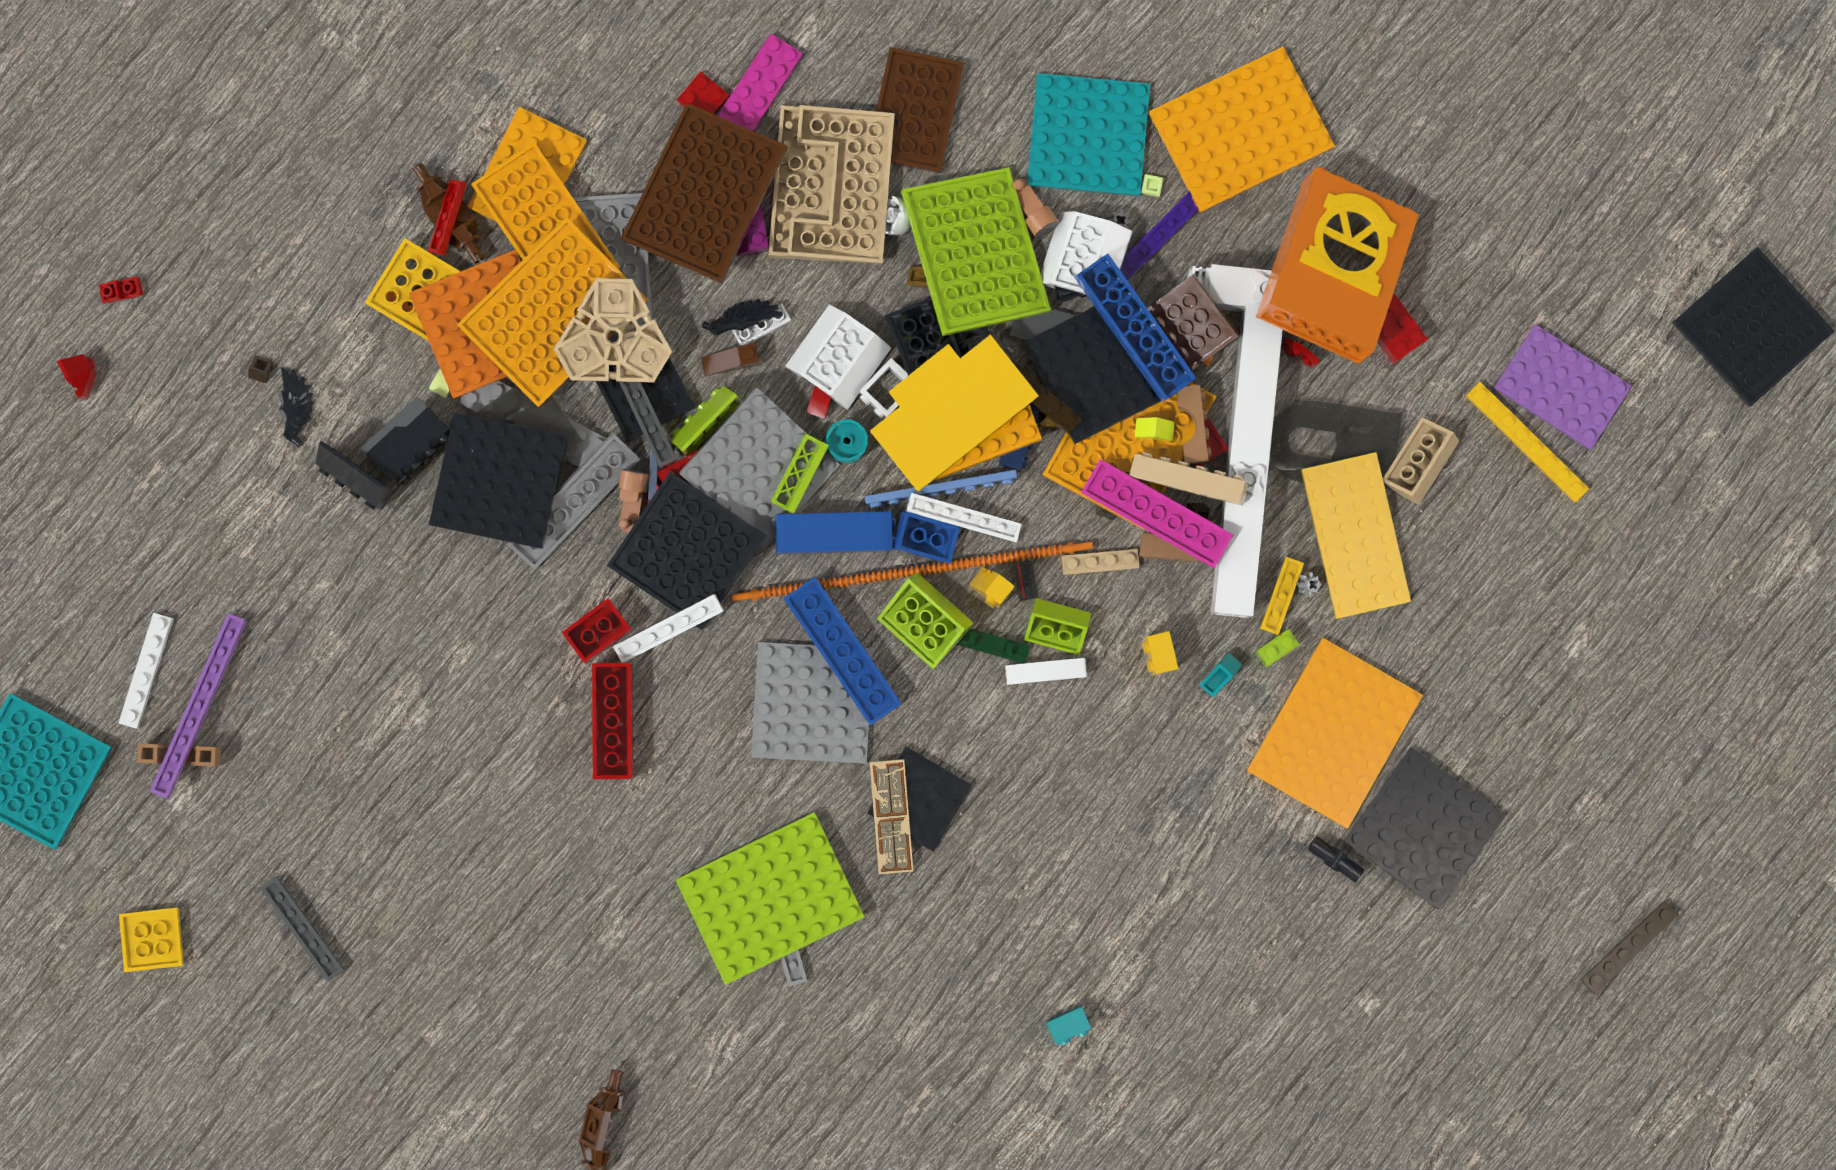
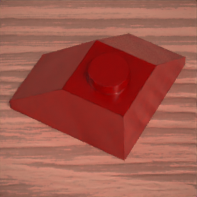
(79, 373)

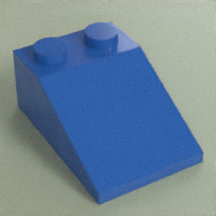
(926, 537)

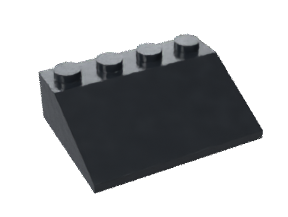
(918, 334)
(352, 476)

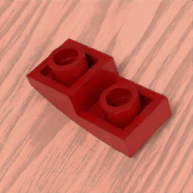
(120, 290)
(1293, 349)
(819, 403)

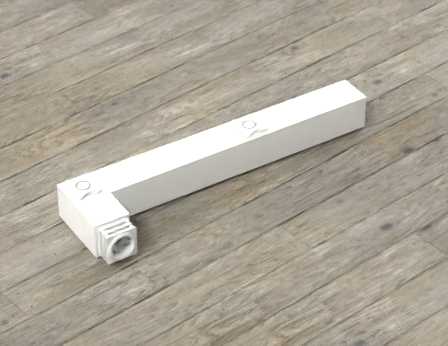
(1249, 433)

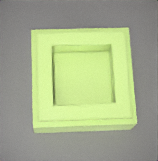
(1152, 185)

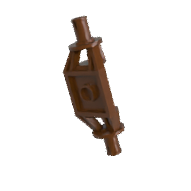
(432, 200)
(597, 1121)

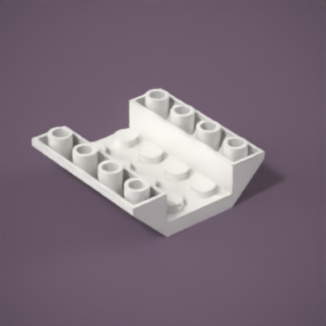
(1078, 244)
(839, 356)

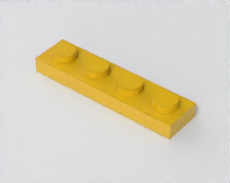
(1281, 596)

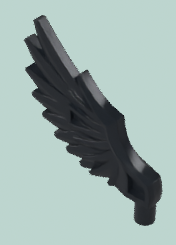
(742, 316)
(294, 405)

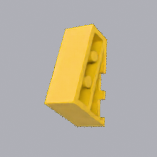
(992, 587)

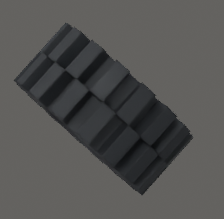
(961, 338)

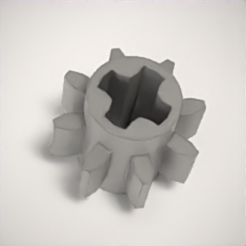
(1120, 216)
(1308, 584)

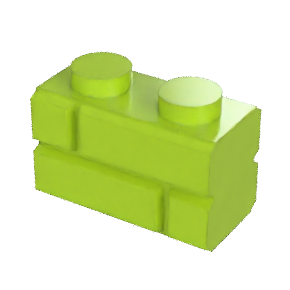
(1277, 648)

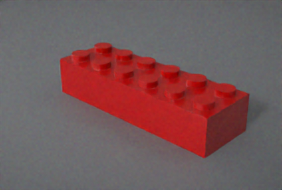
(612, 721)

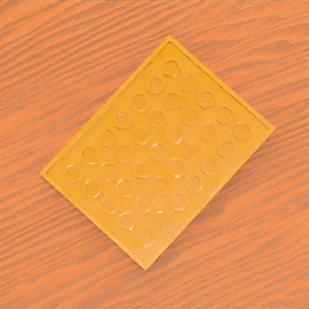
(1241, 129)
(533, 306)
(1117, 446)
(1334, 733)

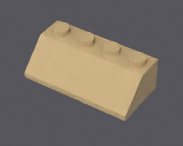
(1420, 460)

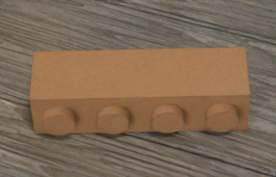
(1157, 548)

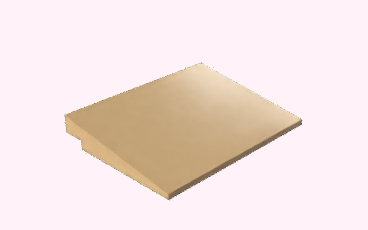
(832, 185)

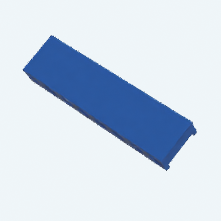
(1135, 327)

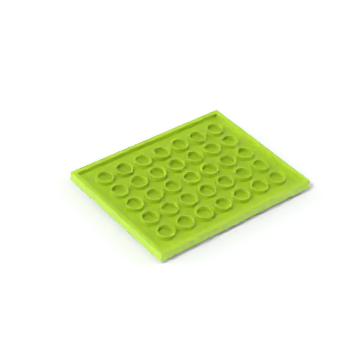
(975, 251)
(770, 898)

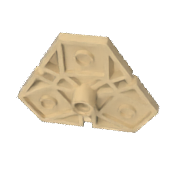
(637, 352)

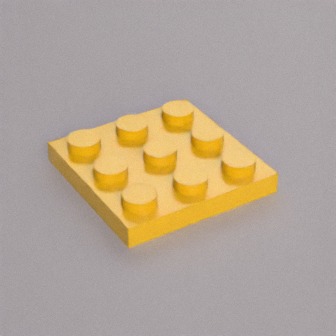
(151, 939)

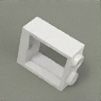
(868, 399)

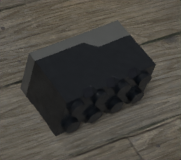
(407, 441)

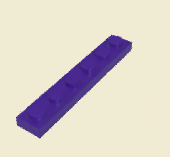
(1158, 235)

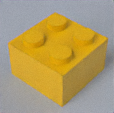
(1160, 653)

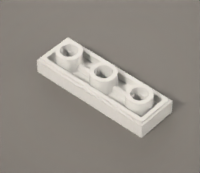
(754, 332)

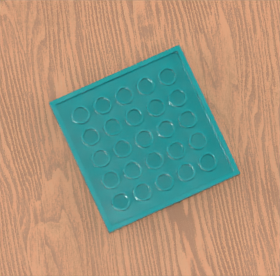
(1088, 135)
(44, 770)

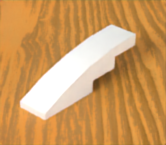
(1046, 671)

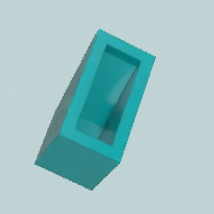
(1220, 674)

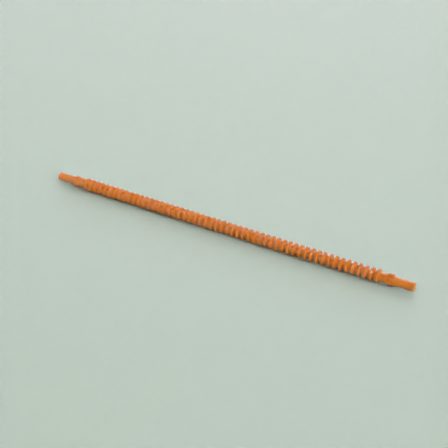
(1068, 548)

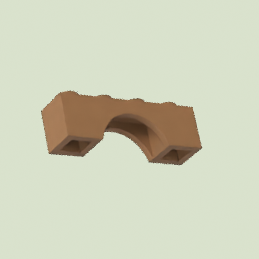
(1190, 401)
(198, 755)

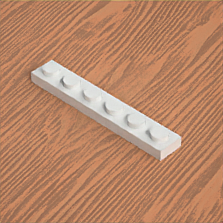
(963, 517)
(668, 628)
(145, 670)

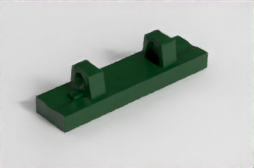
(995, 645)

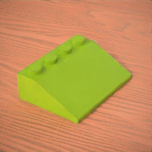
(705, 421)
(925, 620)

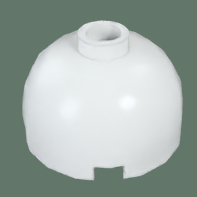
(896, 217)

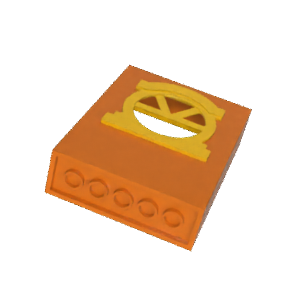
(1315, 296)

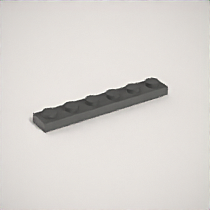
(648, 422)
(302, 928)

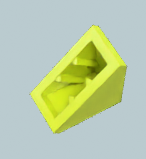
(1154, 428)

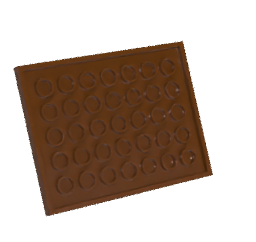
(704, 193)

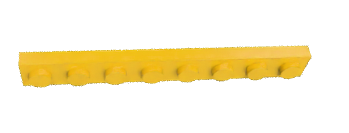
(1527, 442)

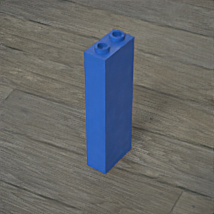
(834, 532)

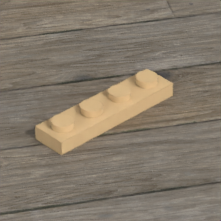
(1100, 562)

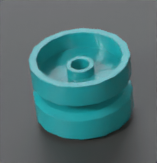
(849, 452)

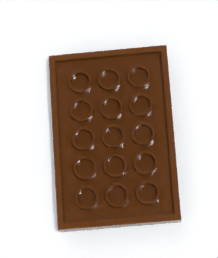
(923, 97)

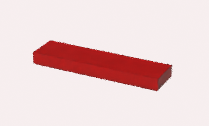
(447, 217)

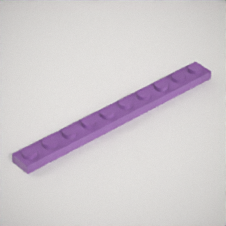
(198, 706)

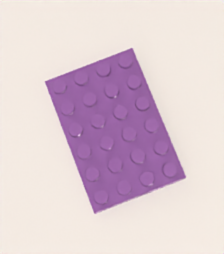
(1562, 387)

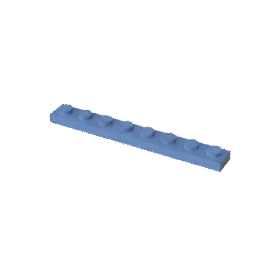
(950, 487)

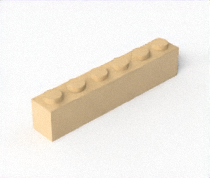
(1188, 479)

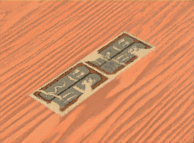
(891, 816)

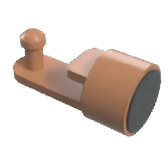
(1040, 218)
(633, 486)

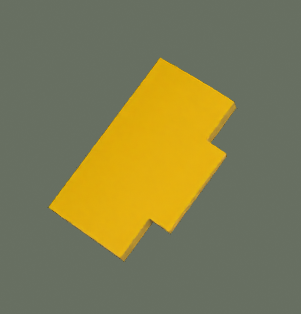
(951, 409)

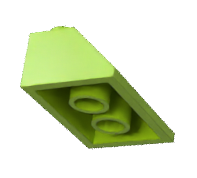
(1057, 626)

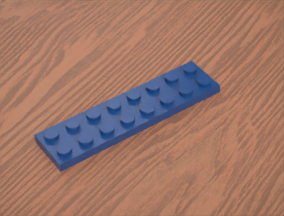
(842, 651)

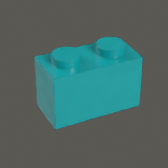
(1068, 1025)

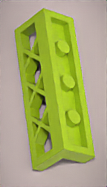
(805, 477)

